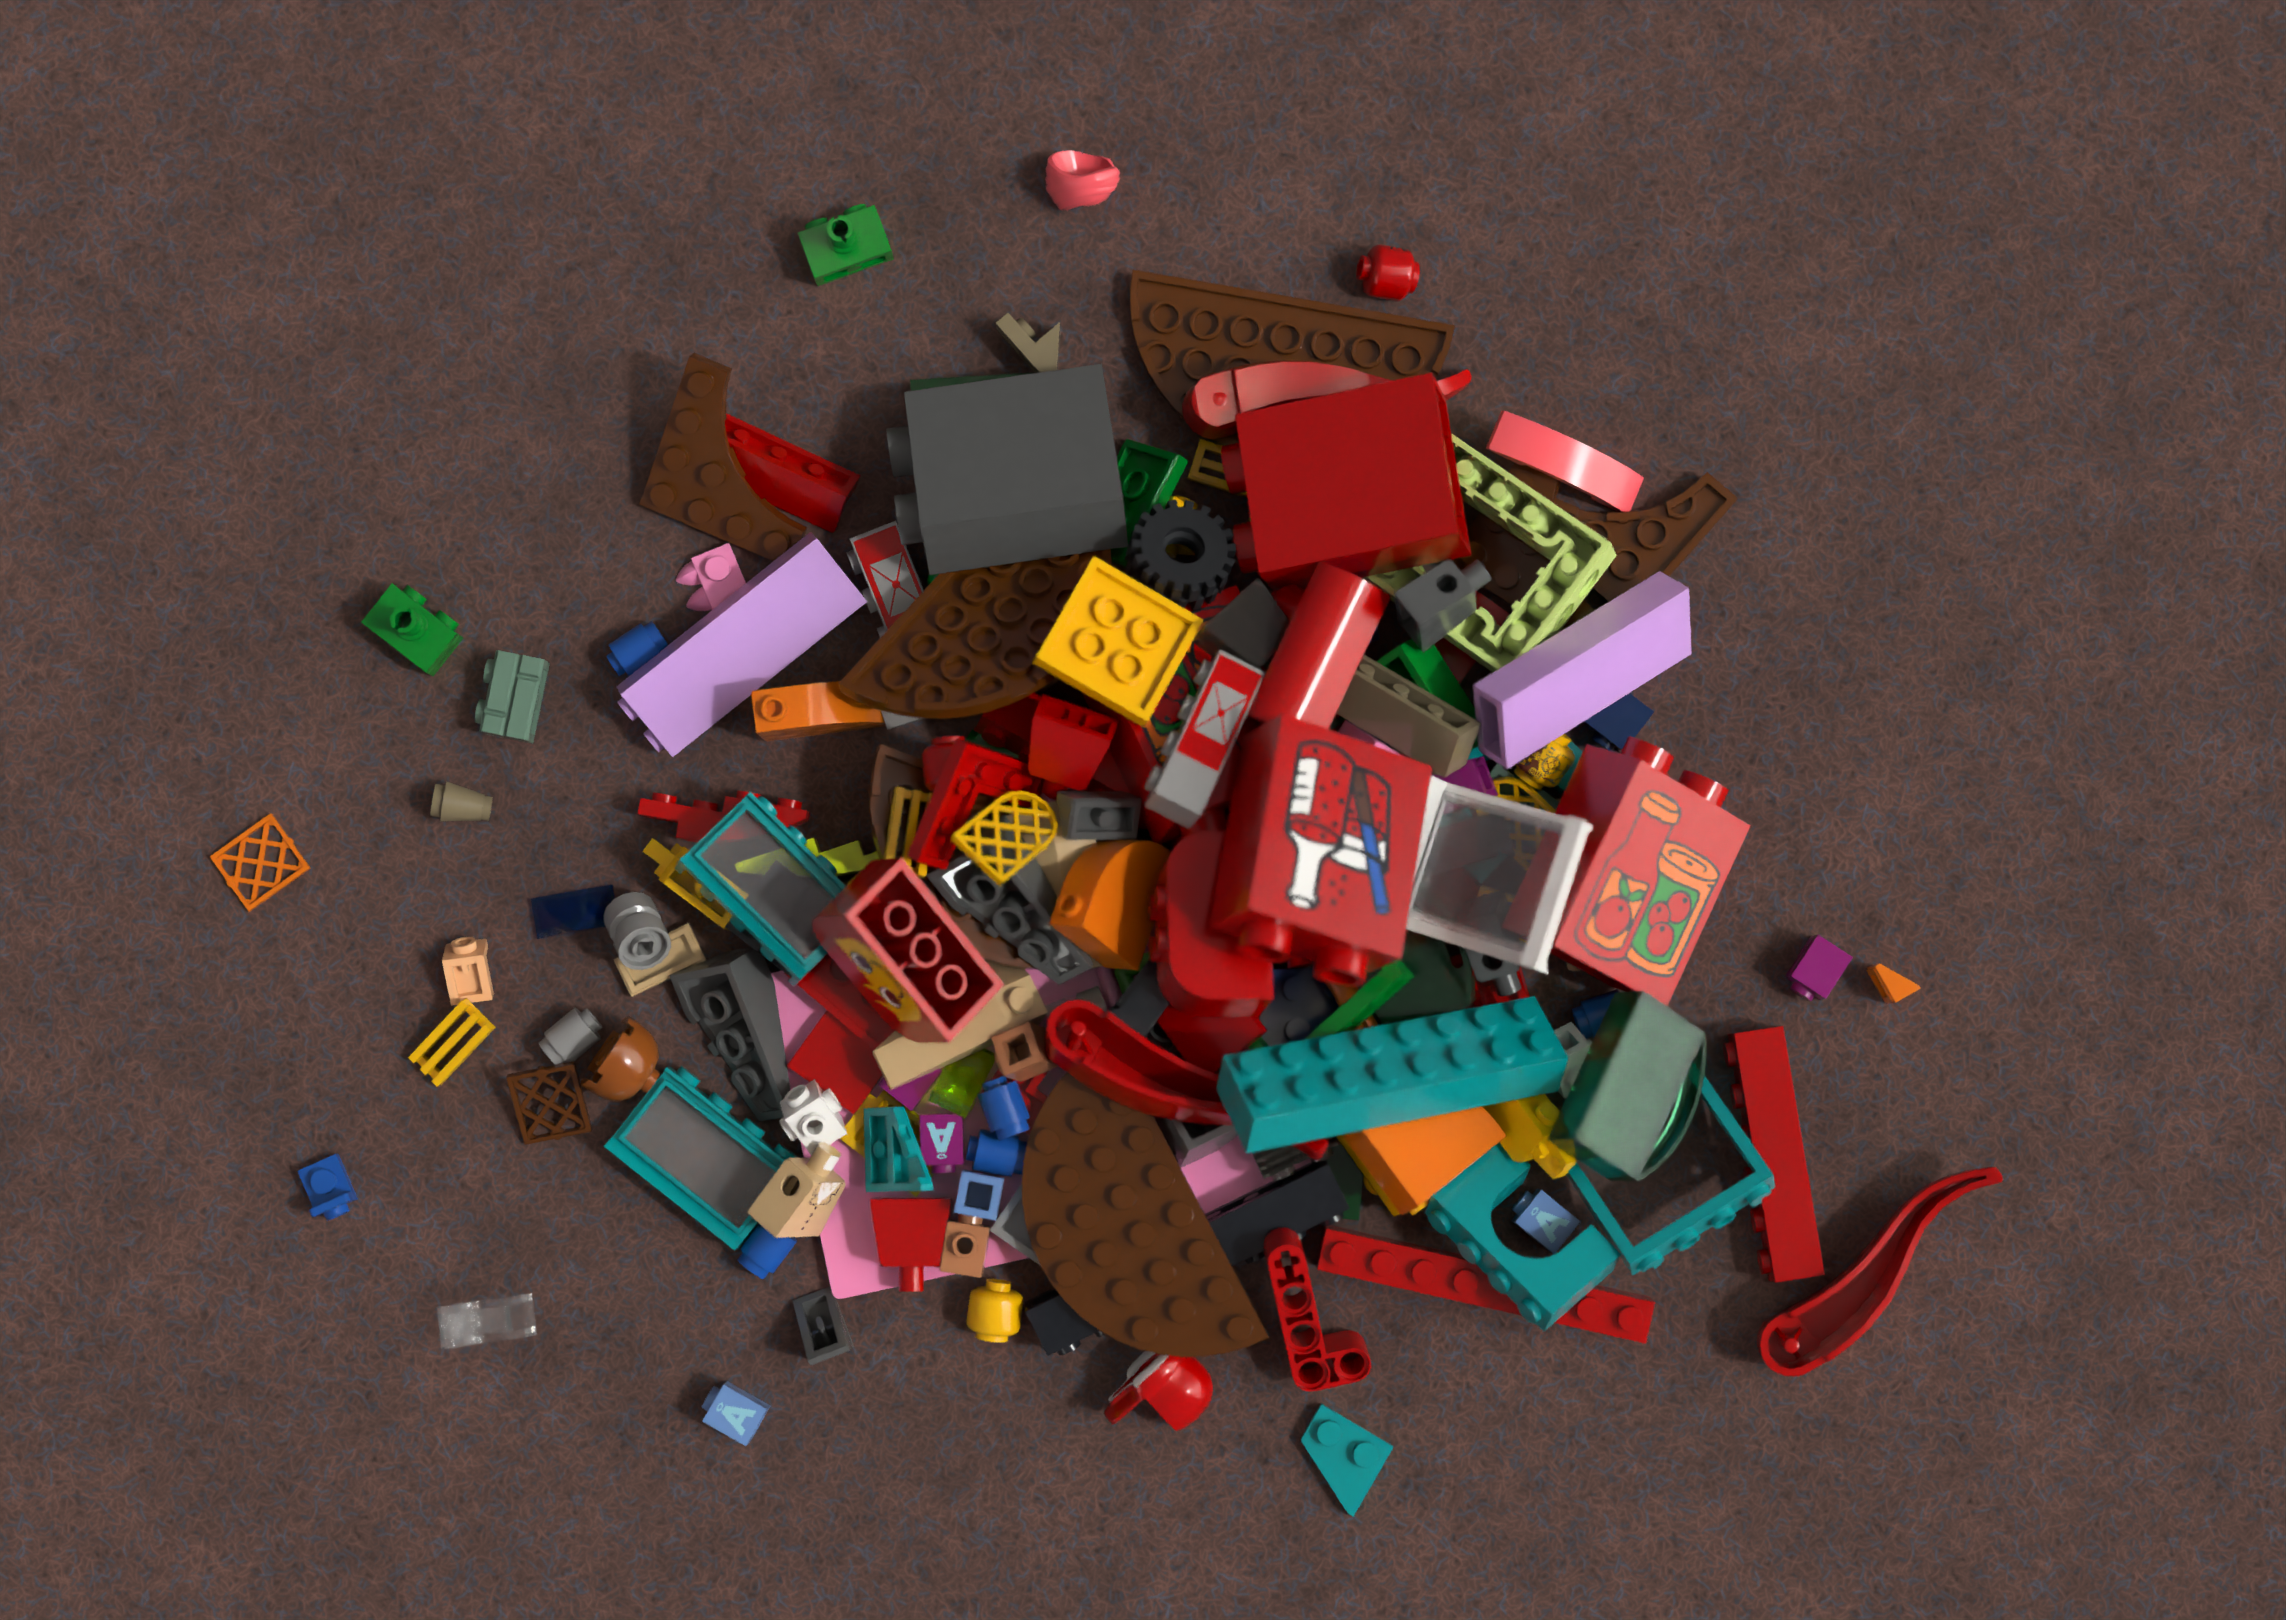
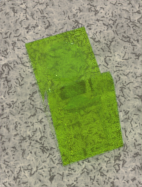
(962, 1082)

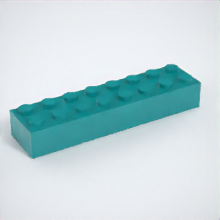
(1390, 1074)

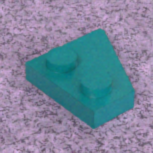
(892, 1152)
(1345, 1455)

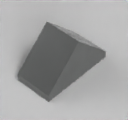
(822, 1326)

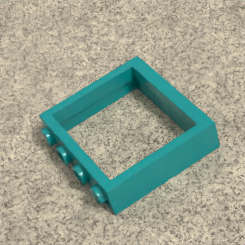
(1686, 1230)

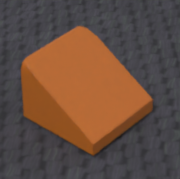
(1890, 984)

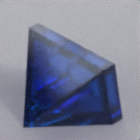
(571, 911)

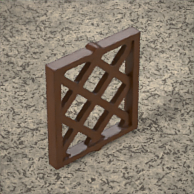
(541, 1073)

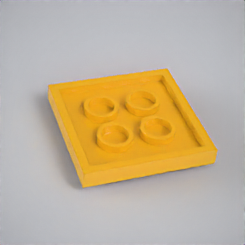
(1118, 641)

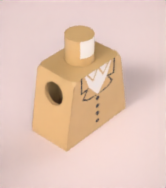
(800, 1195)

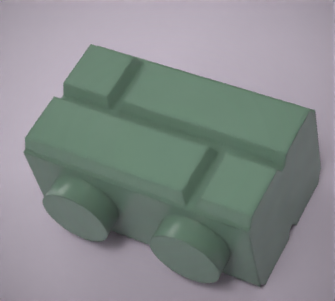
(512, 696)

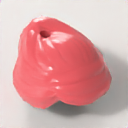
(1079, 179)

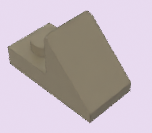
(1039, 356)

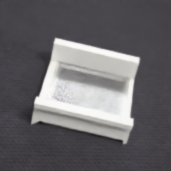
(1493, 874)

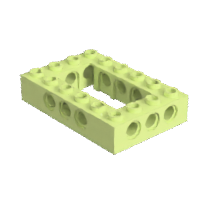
(1574, 550)

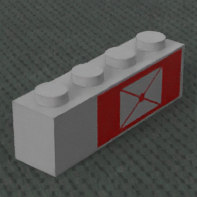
(888, 572)
(1204, 738)

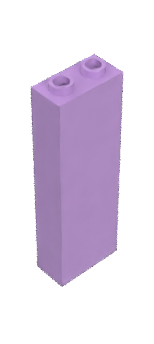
(739, 645)
(1582, 669)

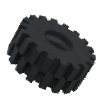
(1175, 580)

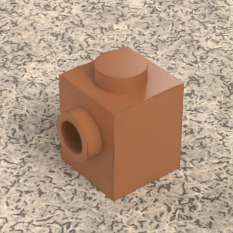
(1022, 1052)
(965, 1246)

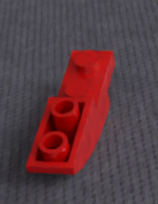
(703, 816)

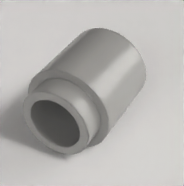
(571, 1036)

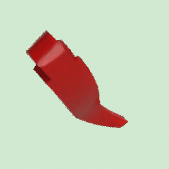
(1217, 397)
(1136, 1072)
(1851, 1303)

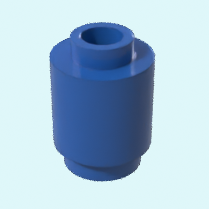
(635, 648)
(1591, 1013)
(1004, 1108)
(996, 1156)
(764, 1252)

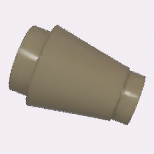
(459, 804)

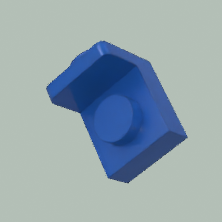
(328, 1187)

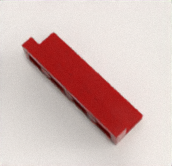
(791, 475)

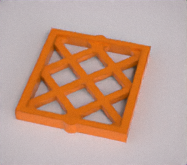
(233, 881)

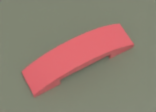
(1565, 461)

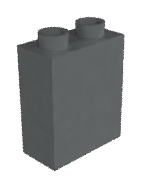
(1009, 470)

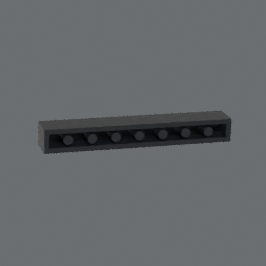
(1241, 1227)

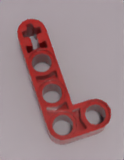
(1301, 1309)

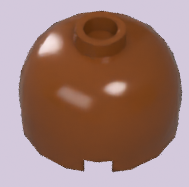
(624, 1063)

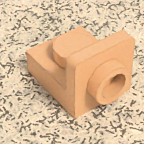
(467, 970)

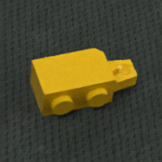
(684, 883)
(1527, 1128)

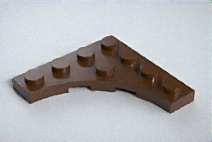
(699, 473)
(1654, 537)
(1508, 559)

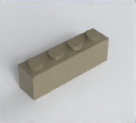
(1408, 718)

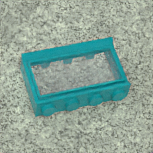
(766, 882)
(699, 1154)

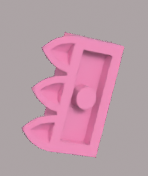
(716, 572)

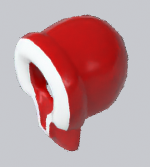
(1171, 1384)

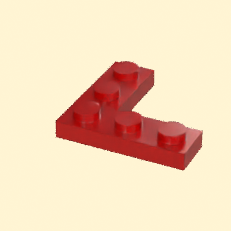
(964, 775)

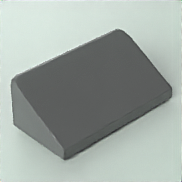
(1098, 815)

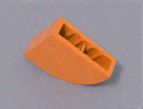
(809, 711)
(1107, 900)
(1424, 1154)

